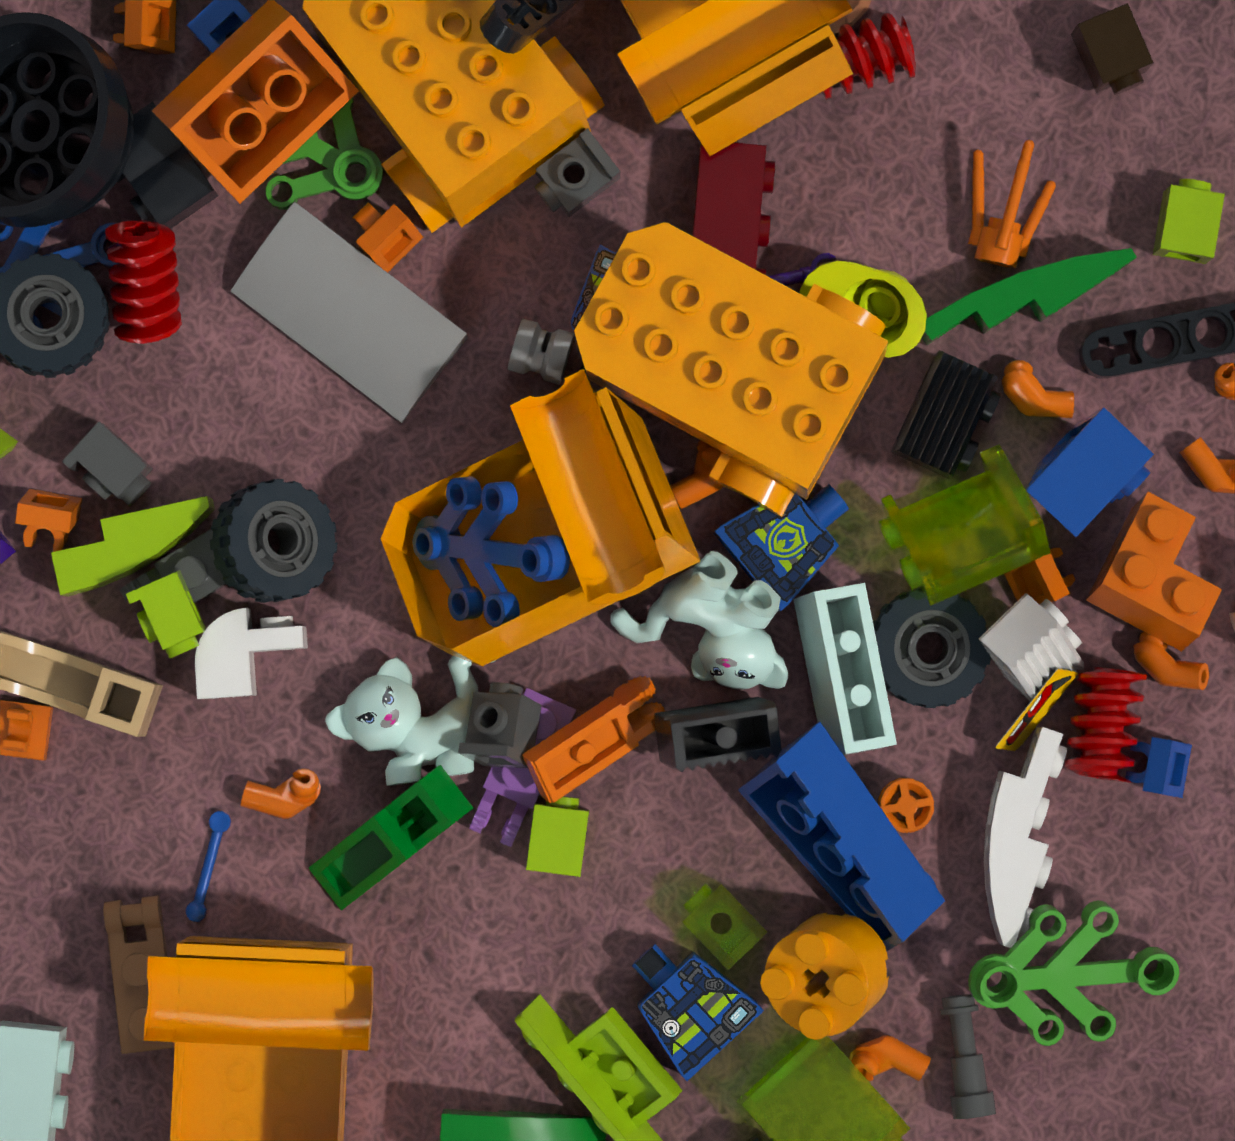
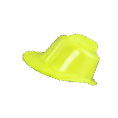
(880, 293)

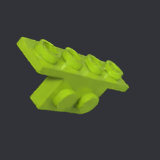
(603, 1068)

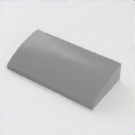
(348, 312)

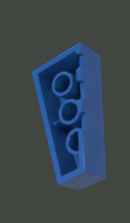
(1088, 470)
(843, 836)

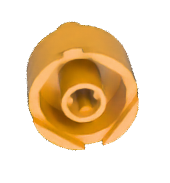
(826, 974)

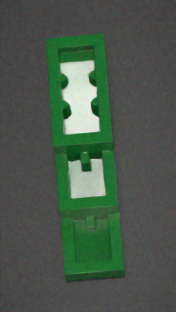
(1042, 288)

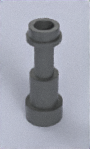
(967, 1066)

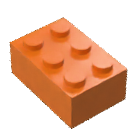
(255, 100)

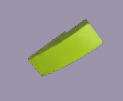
(128, 545)

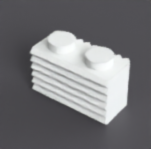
(1032, 644)

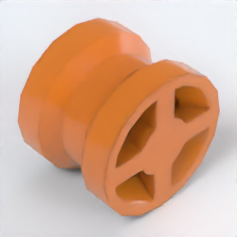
(914, 804)

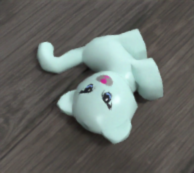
(734, 645)
(387, 716)

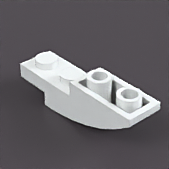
(1012, 859)

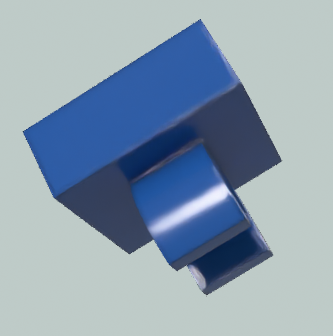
(1165, 766)

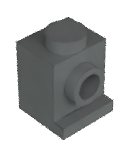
(598, 170)
(110, 465)
(501, 727)

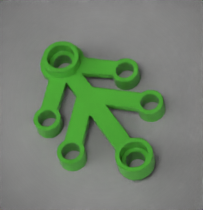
(336, 165)
(1064, 973)

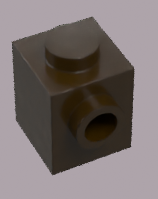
(1113, 50)

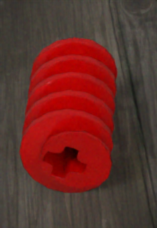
(875, 51)
(145, 281)
(1104, 723)

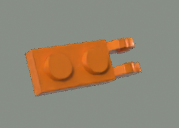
(593, 740)

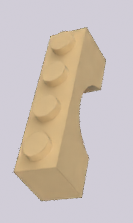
(77, 685)

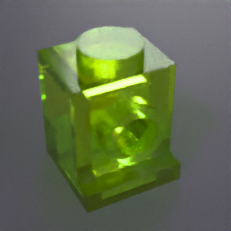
(725, 946)

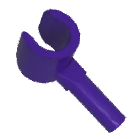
(800, 275)

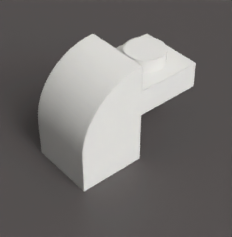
(227, 652)

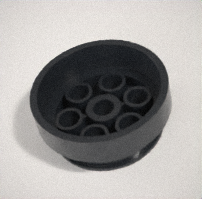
(105, 128)

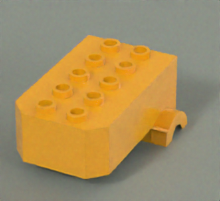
(732, 60)
(455, 103)
(731, 359)
(577, 476)
(259, 1035)

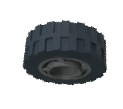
(82, 322)
(243, 545)
(962, 655)

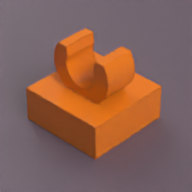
(148, 25)
(386, 235)
(49, 512)
(1040, 579)
(24, 729)

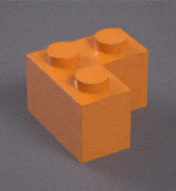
(1144, 583)

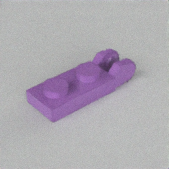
(517, 782)

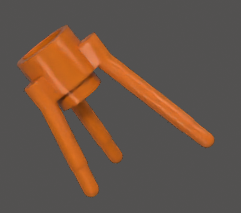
(1001, 240)

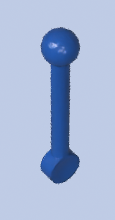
(219, 823)

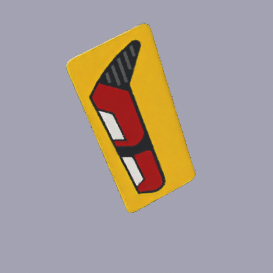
(1037, 709)

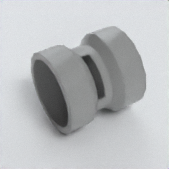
(528, 350)

